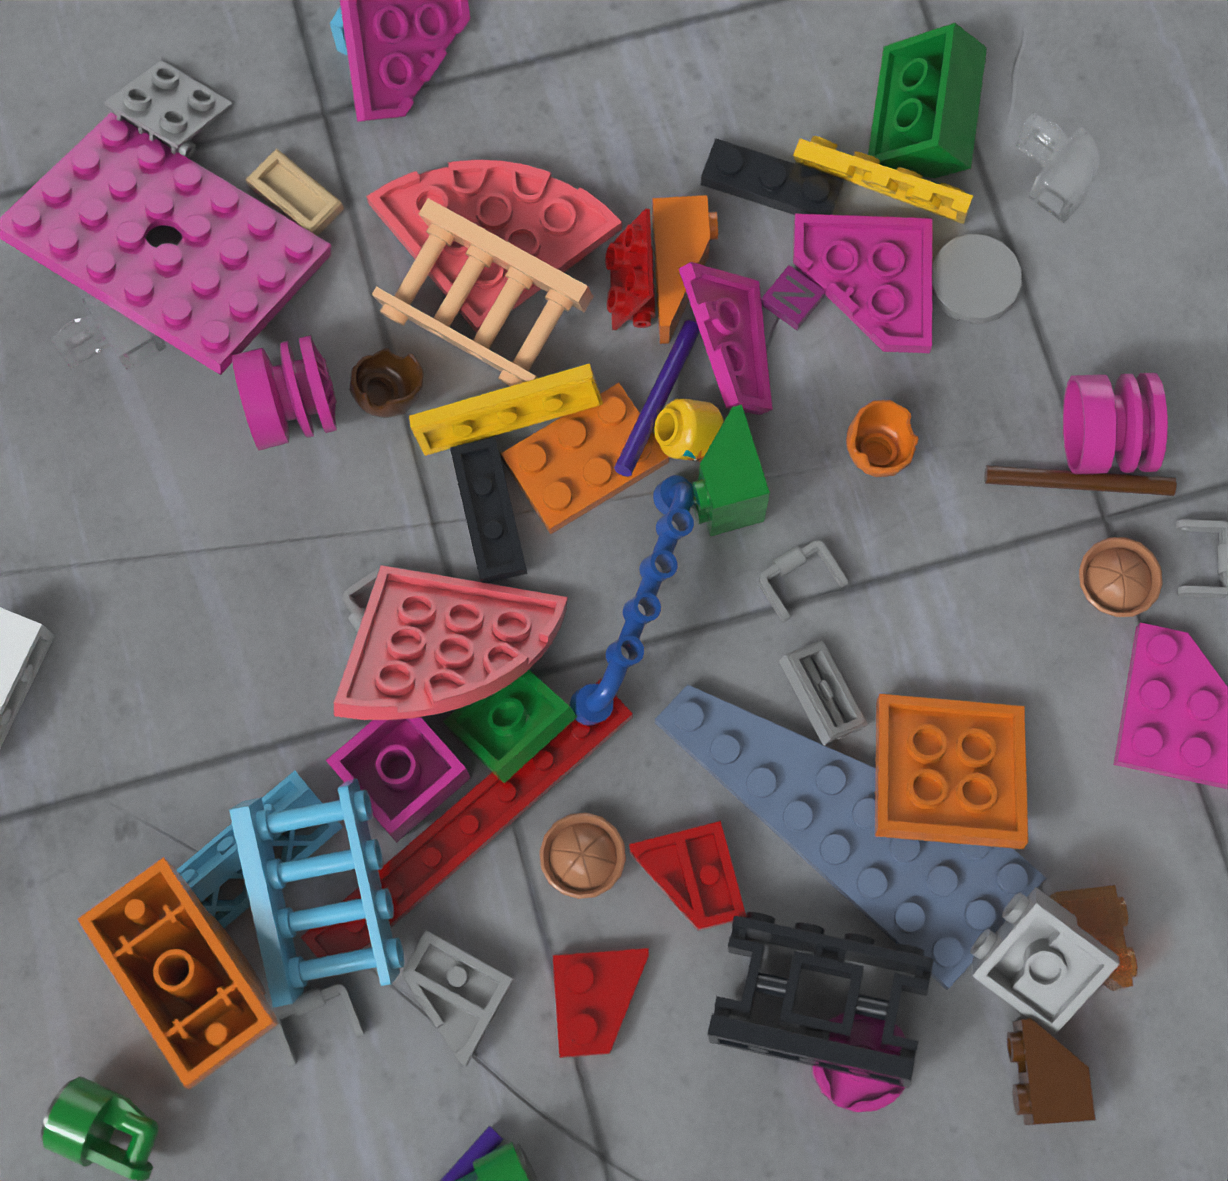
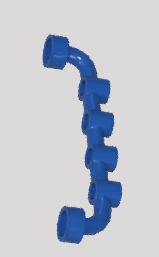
(673, 499)

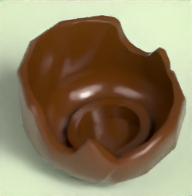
(386, 383)

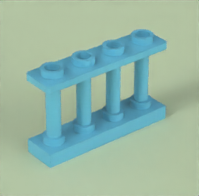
(268, 876)

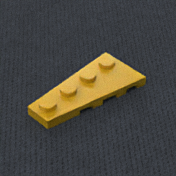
(898, 184)

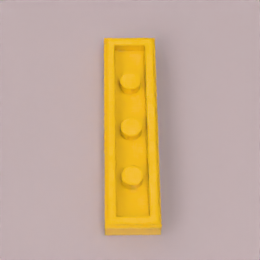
(506, 409)

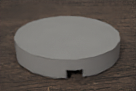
(975, 278)

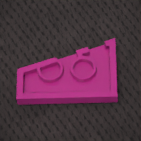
(733, 334)

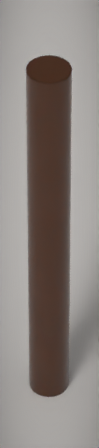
(1092, 482)

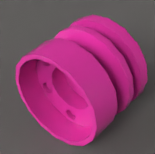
(284, 392)
(1121, 423)

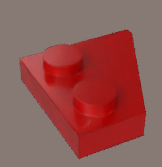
(694, 873)
(594, 998)

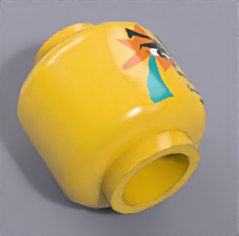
(687, 428)

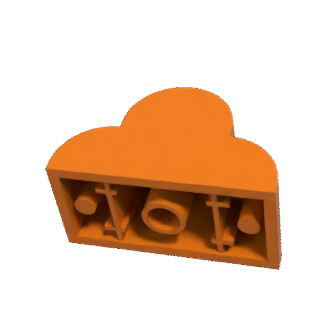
(180, 972)

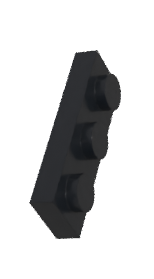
(770, 180)
(488, 510)

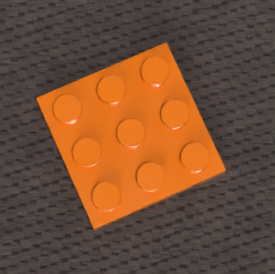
(951, 771)

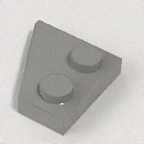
(455, 992)

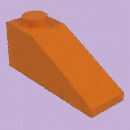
(679, 236)

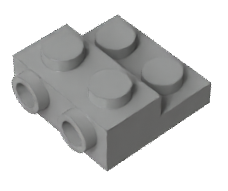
(1041, 960)

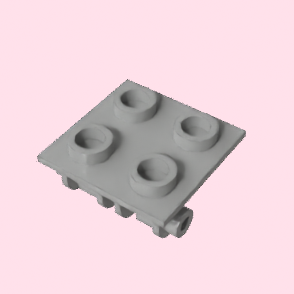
(168, 106)

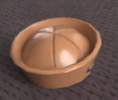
(1120, 577)
(582, 855)

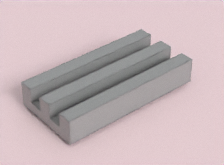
(817, 694)

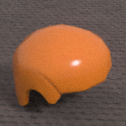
(881, 438)

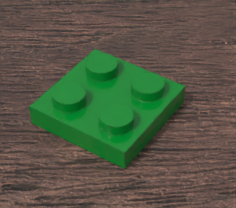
(511, 724)

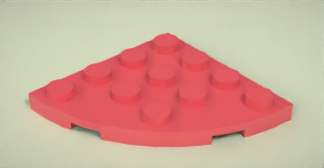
(510, 202)
(441, 644)

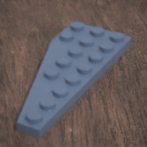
(825, 811)

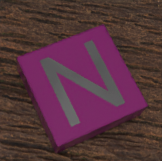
(792, 297)

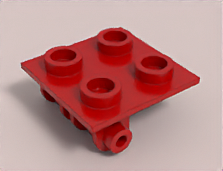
(632, 275)

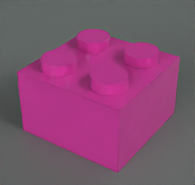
(401, 769)

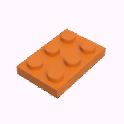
(573, 459)

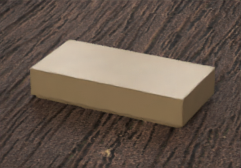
(294, 193)

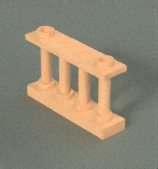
(482, 251)

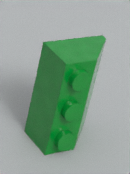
(929, 102)

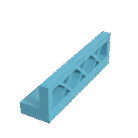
(221, 860)

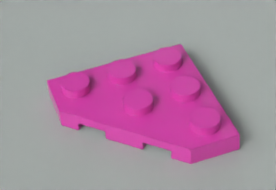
(396, 49)
(873, 273)
(1173, 710)

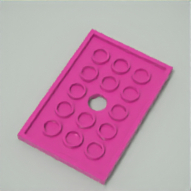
(200, 296)

